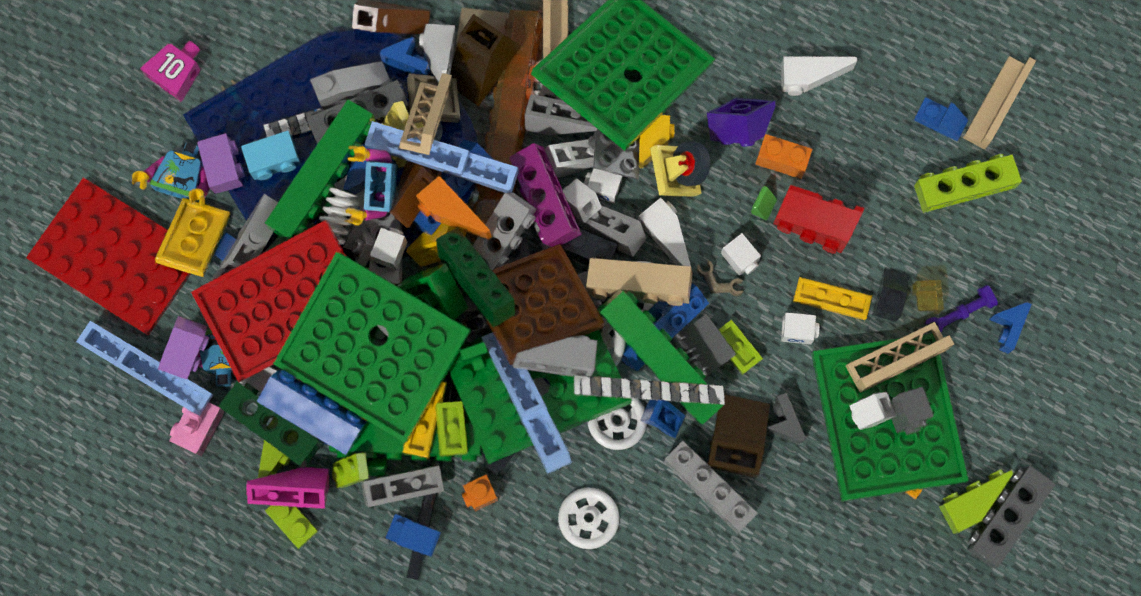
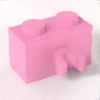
(196, 430)

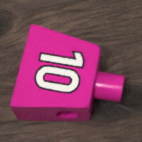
(173, 69)

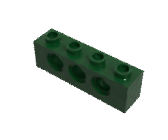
(475, 277)
(236, 405)

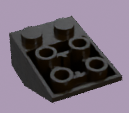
(480, 58)
(739, 436)

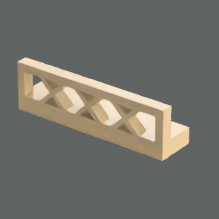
(554, 24)
(998, 101)
(430, 119)
(905, 362)

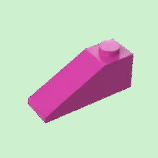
(291, 488)

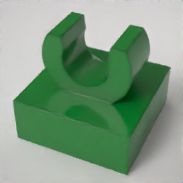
(474, 354)

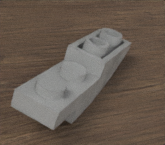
(250, 239)

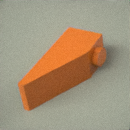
(449, 209)

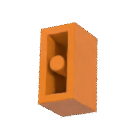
(783, 156)

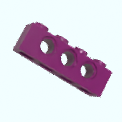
(564, 226)

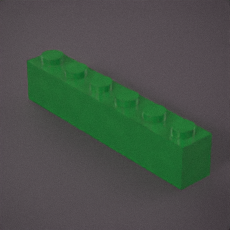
(320, 172)
(655, 348)
(375, 442)

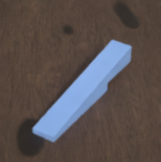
(446, 159)
(144, 368)
(530, 408)

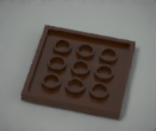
(548, 303)

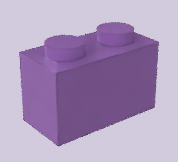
(220, 163)
(182, 348)

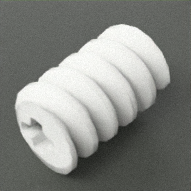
(337, 214)

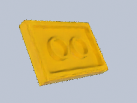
(192, 237)

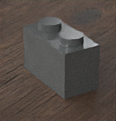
(911, 411)

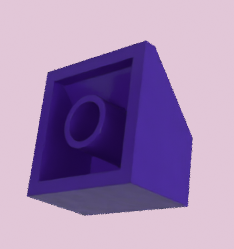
(740, 121)

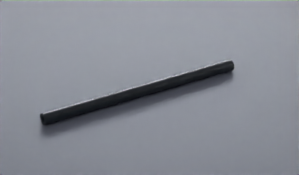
(429, 500)

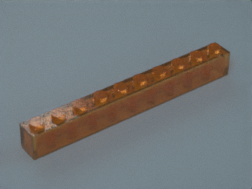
(510, 105)

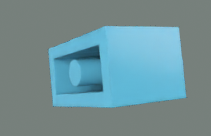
(271, 156)

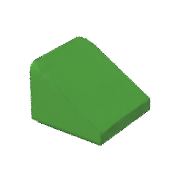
(764, 203)

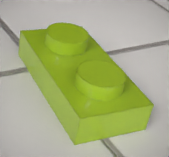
(746, 354)
(451, 428)
(350, 470)
(292, 523)

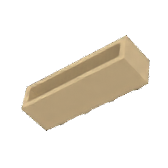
(644, 280)

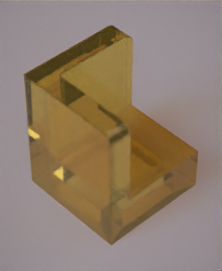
(928, 295)

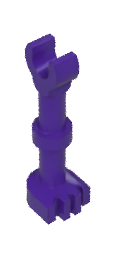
(962, 311)

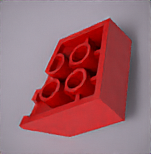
(816, 219)

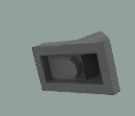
(790, 426)

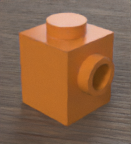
(479, 493)

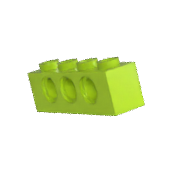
(1001, 167)

